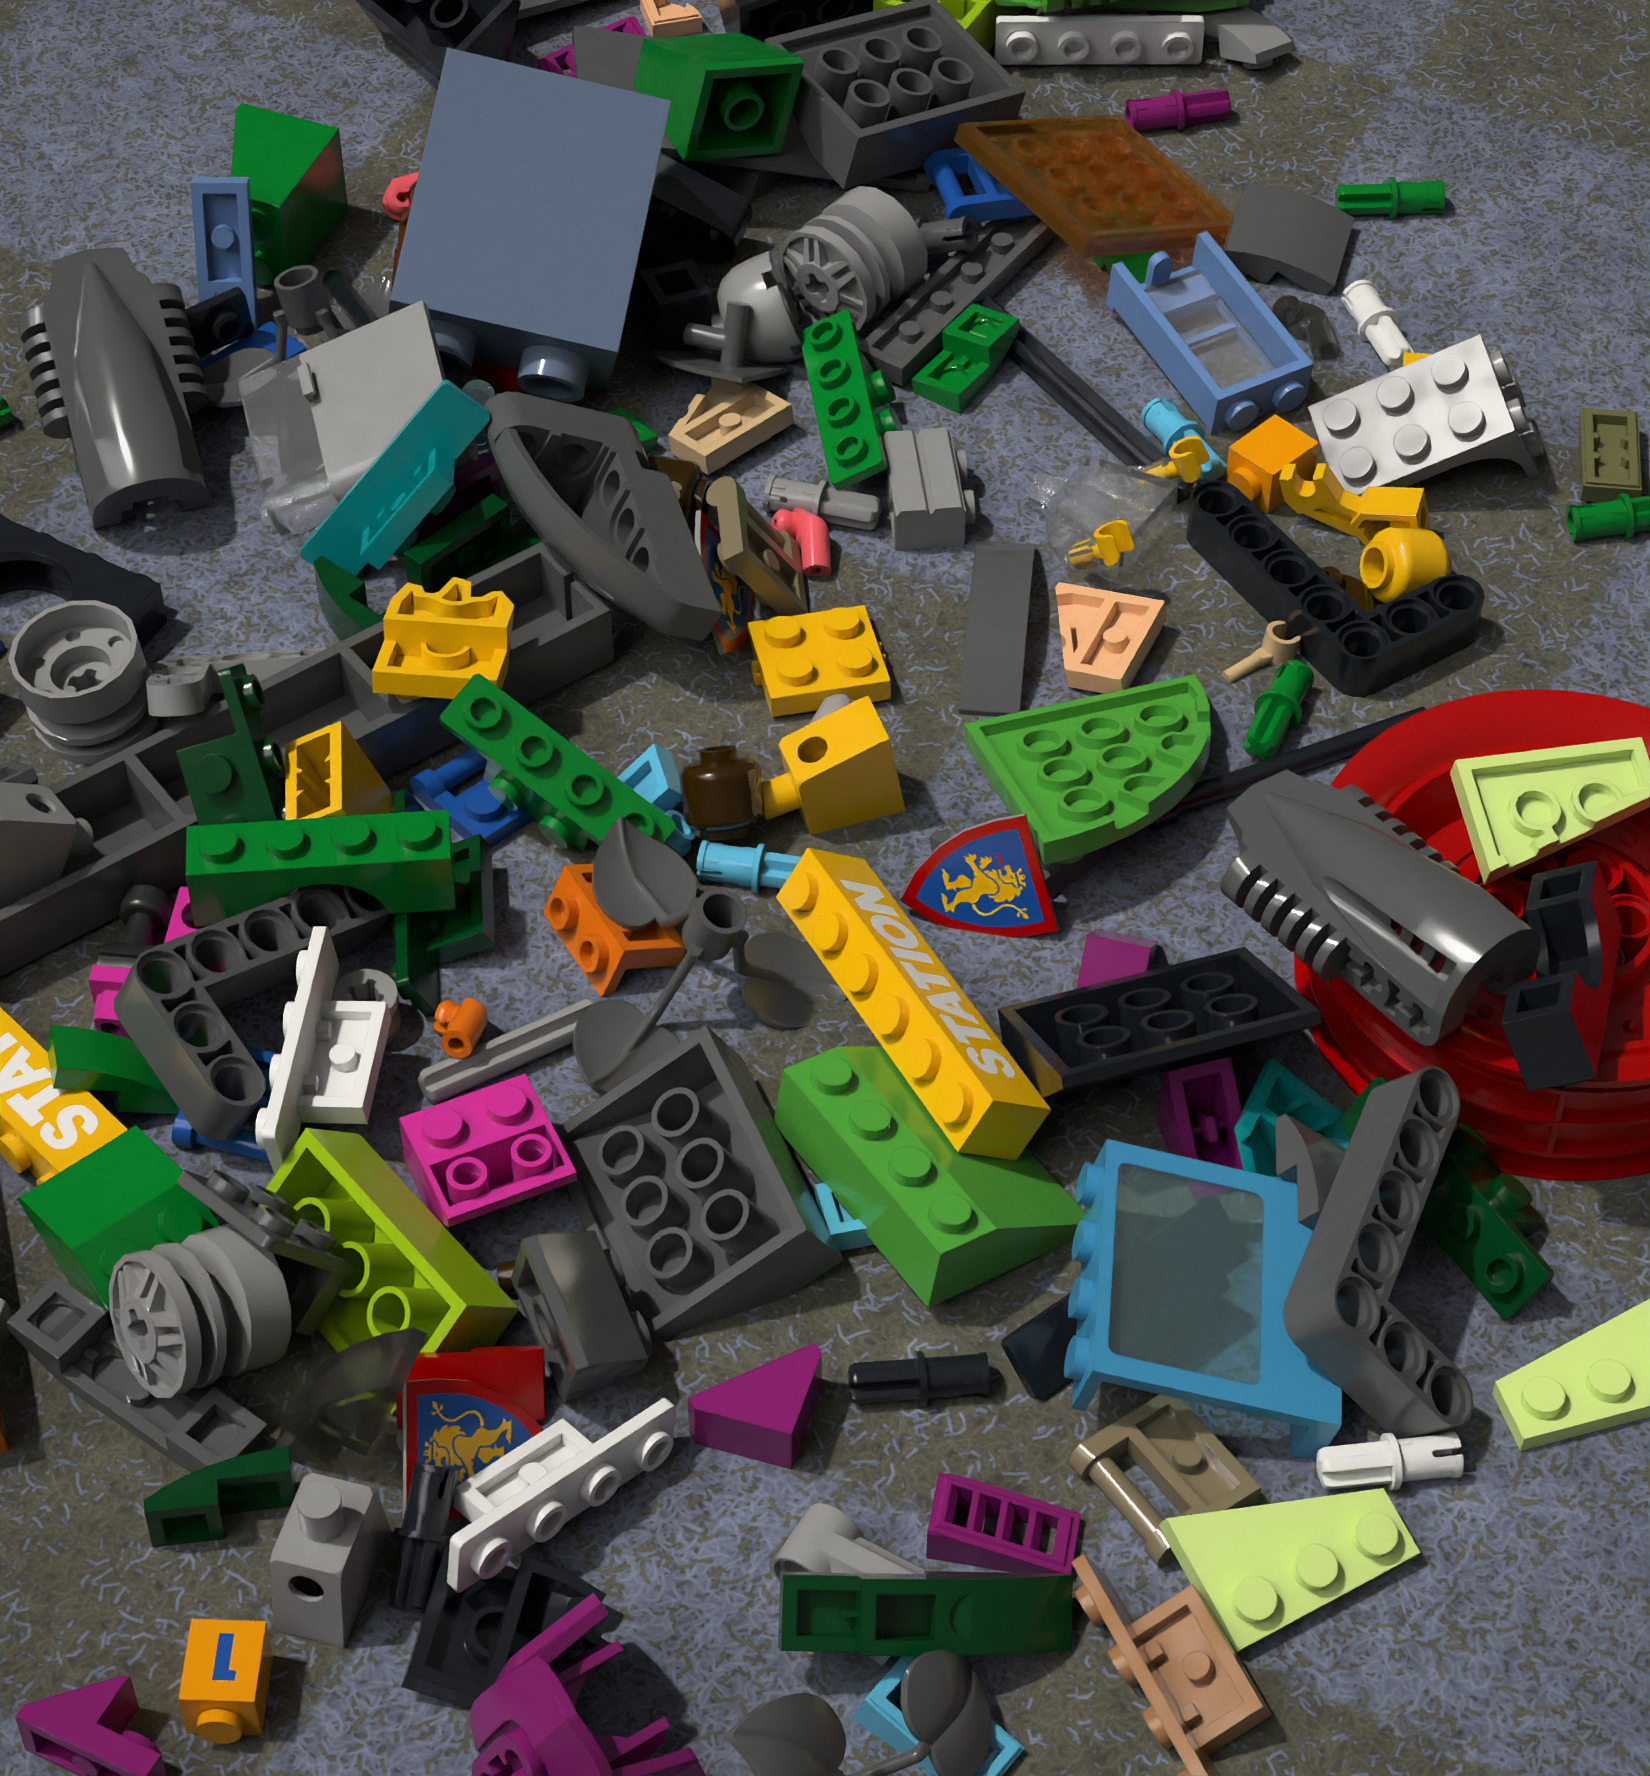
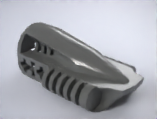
(118, 380)
(1339, 880)

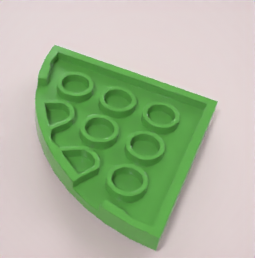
(1096, 762)

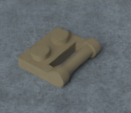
(756, 551)
(1178, 1458)

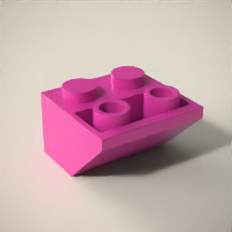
(484, 1151)

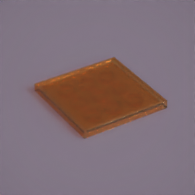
(1096, 183)

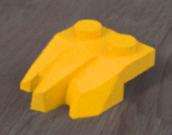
(442, 641)

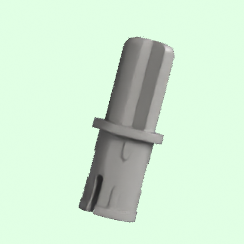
(830, 504)

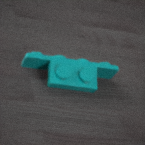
(400, 485)

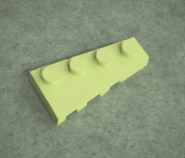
(1582, 1384)

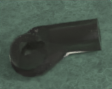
(1307, 324)

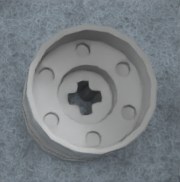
(854, 257)
(83, 680)
(199, 1311)

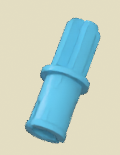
(1170, 426)
(744, 865)

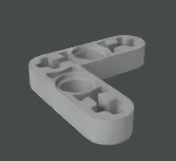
(186, 683)

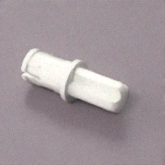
(1376, 323)
(1389, 1461)

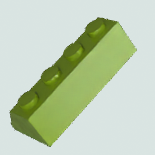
(402, 1256)

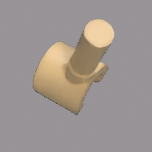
(1272, 651)

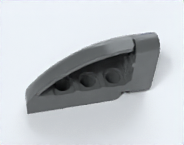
(602, 509)

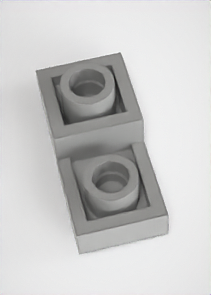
(1245, 36)

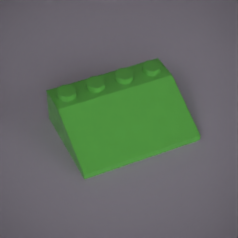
(927, 1208)

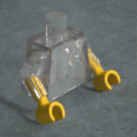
(1113, 511)

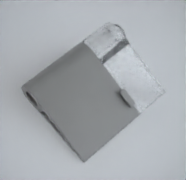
(334, 411)

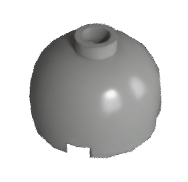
(772, 310)

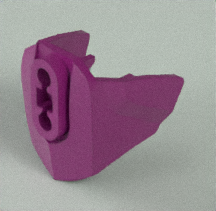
(532, 1721)

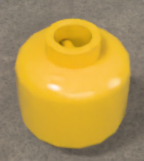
(1402, 561)

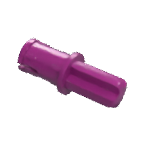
(1177, 109)

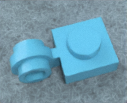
(657, 781)

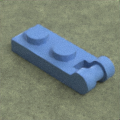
(224, 238)

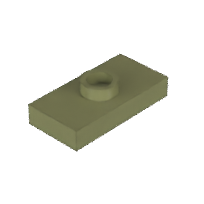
(1608, 454)

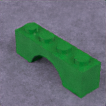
(392, 856)

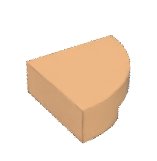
(670, 19)

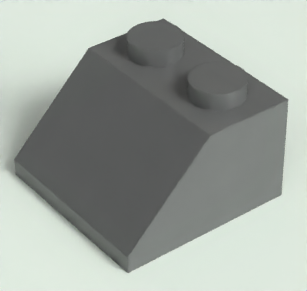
(579, 1312)

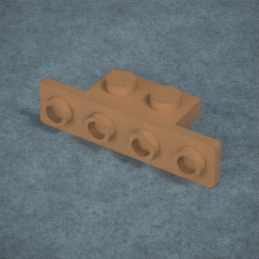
(1183, 1666)

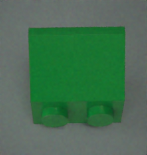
(111, 1206)

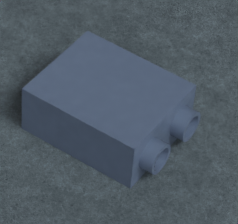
(529, 221)

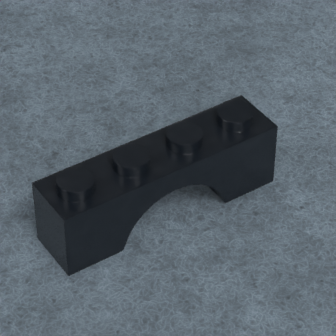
(44, 564)
(1562, 1014)

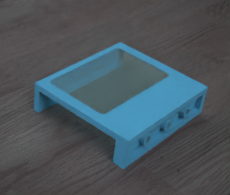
(1191, 1290)

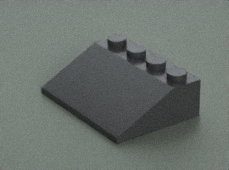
(892, 89)
(695, 1190)

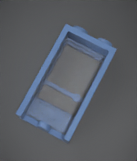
(1212, 337)

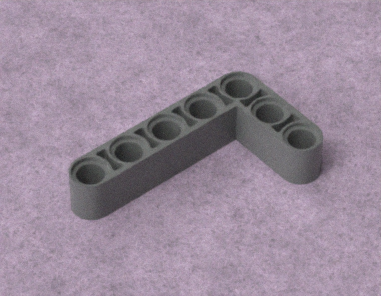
(180, 985)
(1344, 1282)

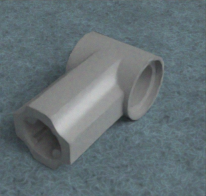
(834, 1543)

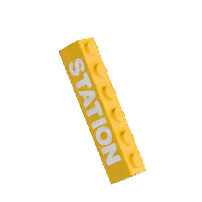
(913, 1005)
(39, 1124)

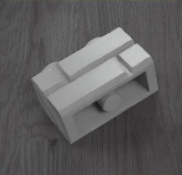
(926, 489)

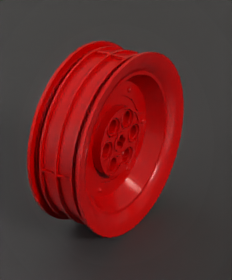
(1550, 1132)

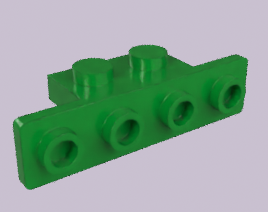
(847, 400)
(545, 772)

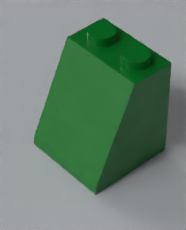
(724, 93)
(293, 184)

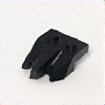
(475, 1632)

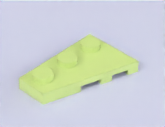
(1547, 799)
(1286, 1558)

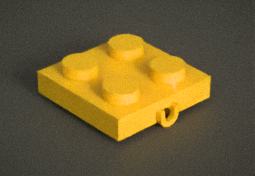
(815, 657)

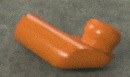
(460, 1026)

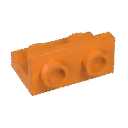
(599, 943)

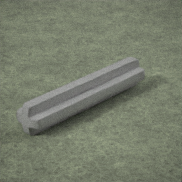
(501, 1054)

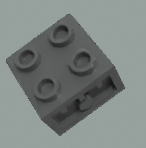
(301, 1248)

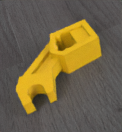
(1353, 514)

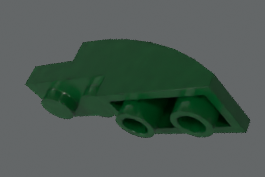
(925, 1612)

